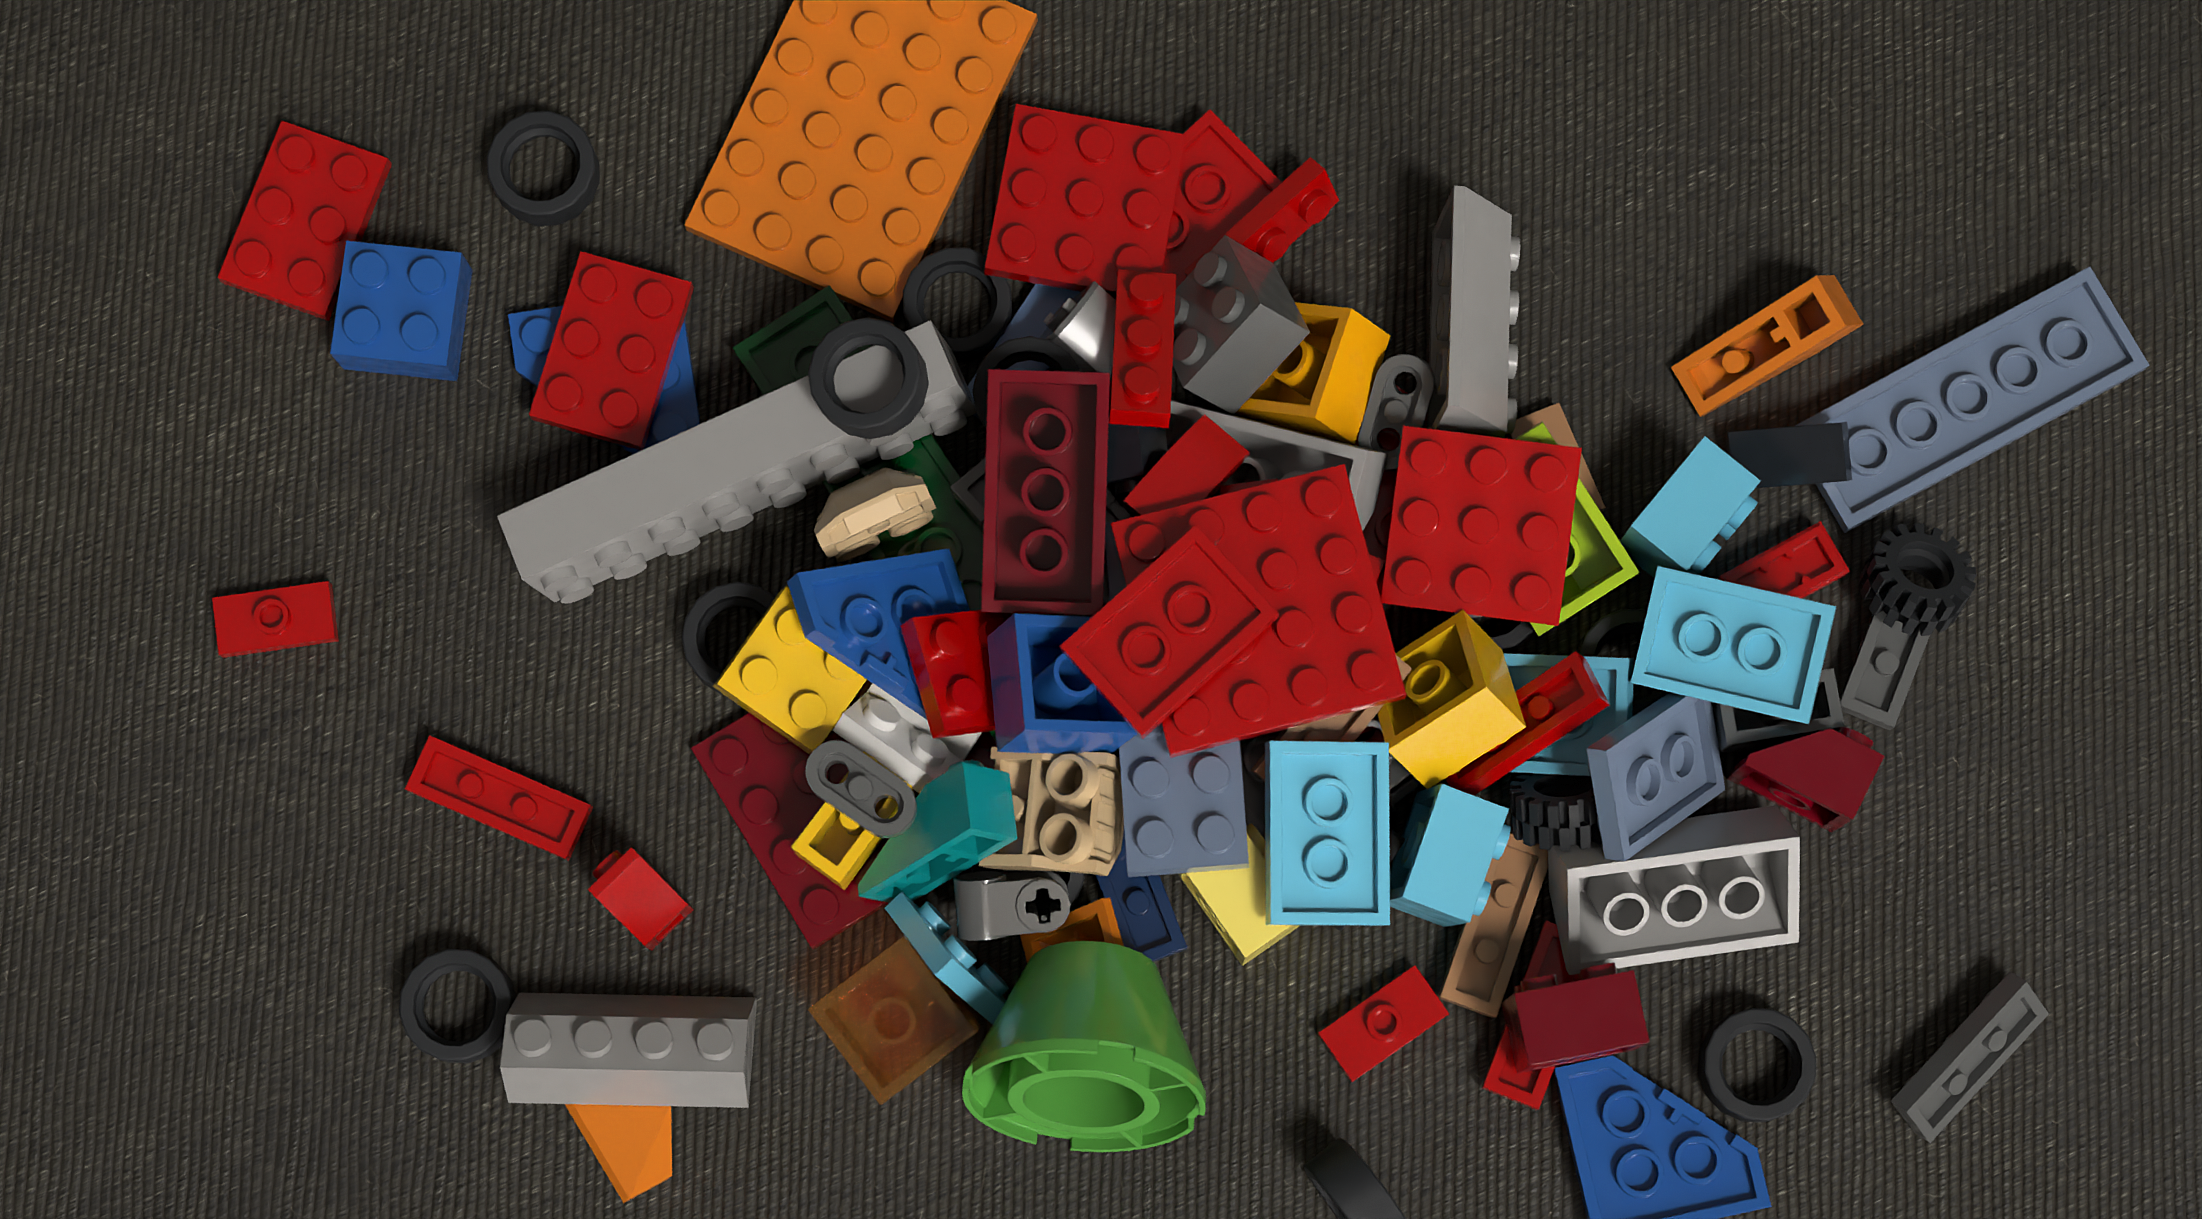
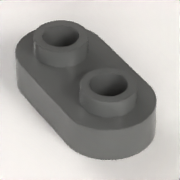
(1395, 409)
(862, 789)

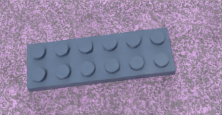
(1978, 395)
(1183, 808)

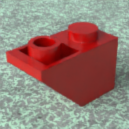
(638, 897)

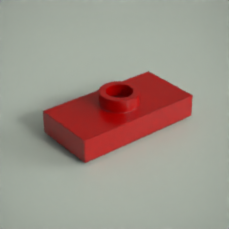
(1793, 566)
(275, 619)
(1383, 1023)

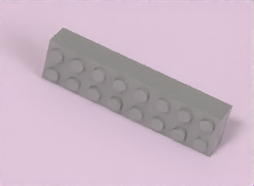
(723, 472)

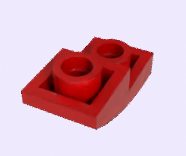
(1189, 469)

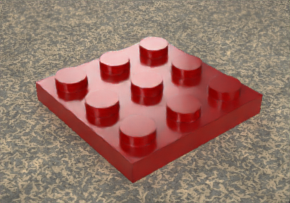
(1082, 200)
(1481, 525)

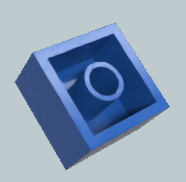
(401, 311)
(1042, 696)

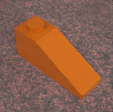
(1767, 343)

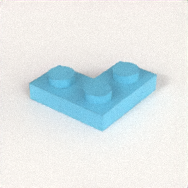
(949, 956)

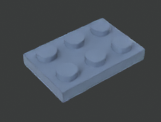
(1654, 772)

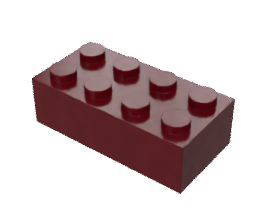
(1045, 492)

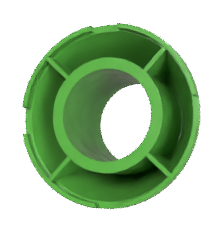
(1087, 1054)

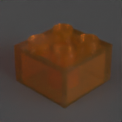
(893, 1019)

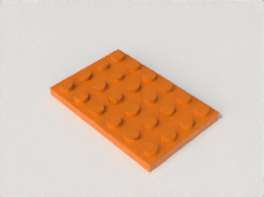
(859, 139)

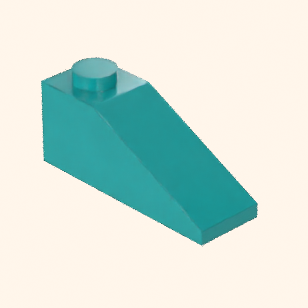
(956, 825)

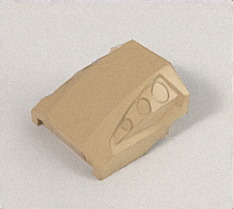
(871, 506)
(1063, 811)

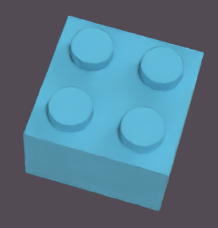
(1696, 504)
(1447, 856)

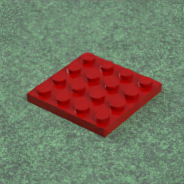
(1311, 562)

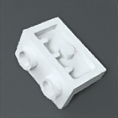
(901, 738)

